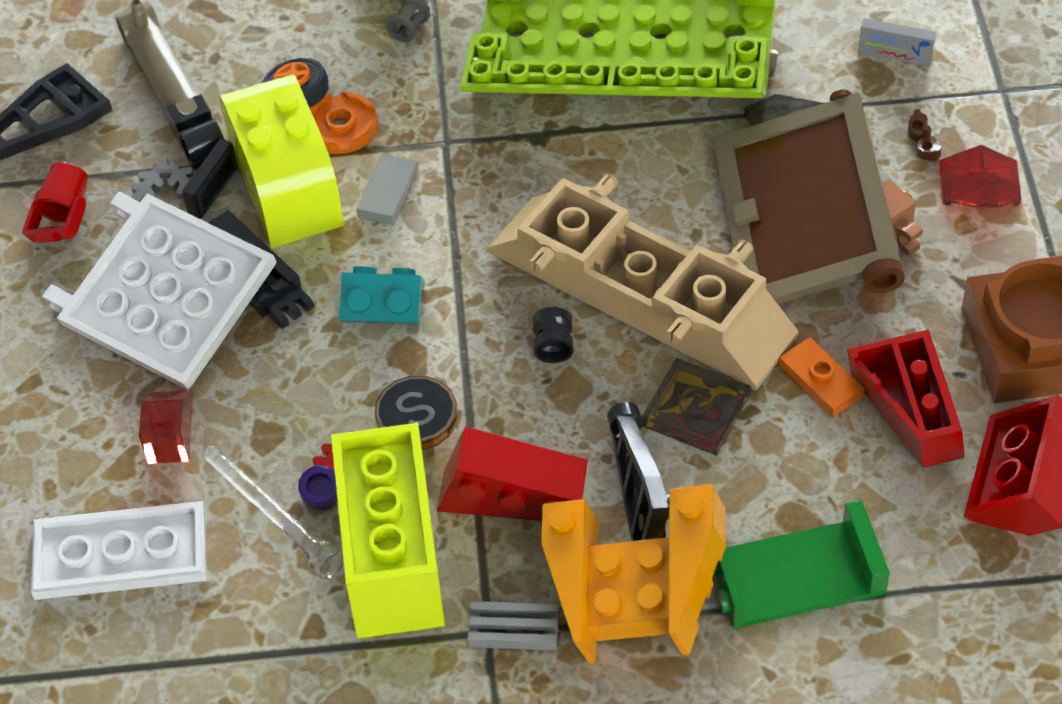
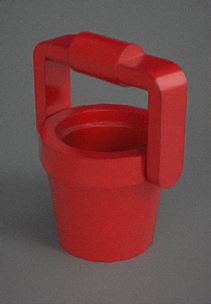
(58, 200)

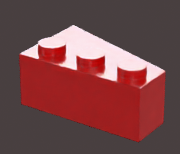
(911, 394)

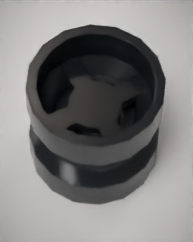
(553, 335)

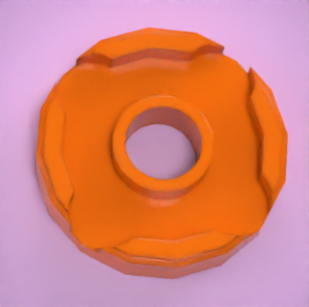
(353, 134)

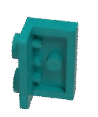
(381, 297)

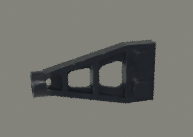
(70, 93)
(640, 480)

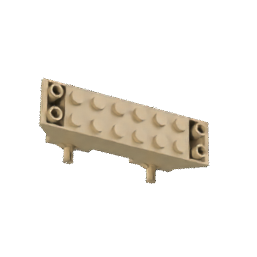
(682, 297)

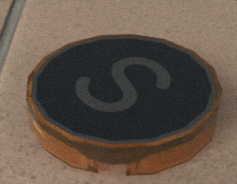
(421, 402)

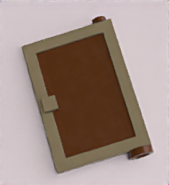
(810, 201)

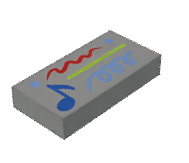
(896, 42)

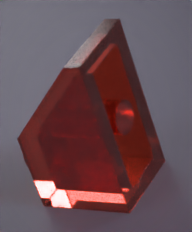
(166, 426)

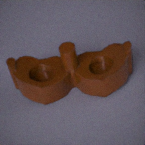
(921, 132)

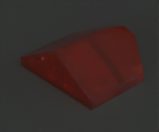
(979, 178)

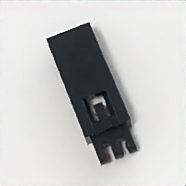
(283, 283)

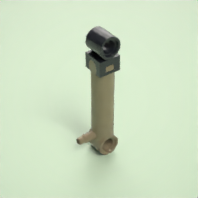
(186, 110)

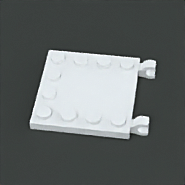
(164, 289)

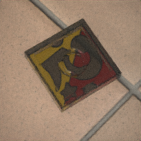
(696, 406)

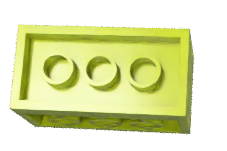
(387, 531)

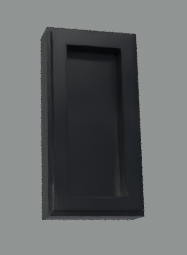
(210, 179)

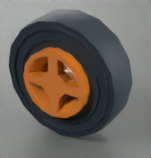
(309, 74)

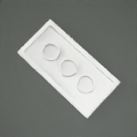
(119, 550)

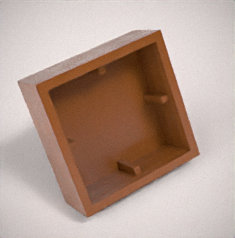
(1018, 328)

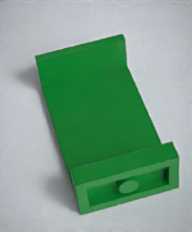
(802, 571)

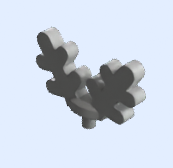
(153, 179)

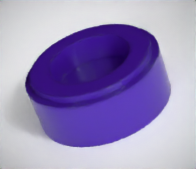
(318, 487)

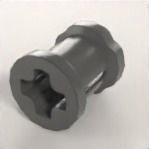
(407, 19)

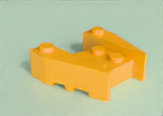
(635, 584)

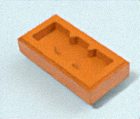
(821, 377)

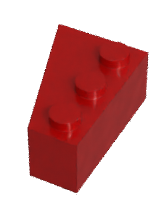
(507, 477)

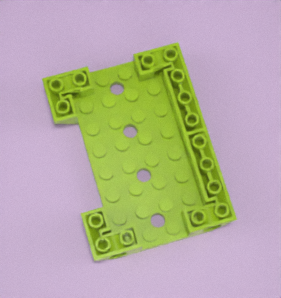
(623, 52)

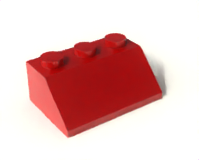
(1020, 470)

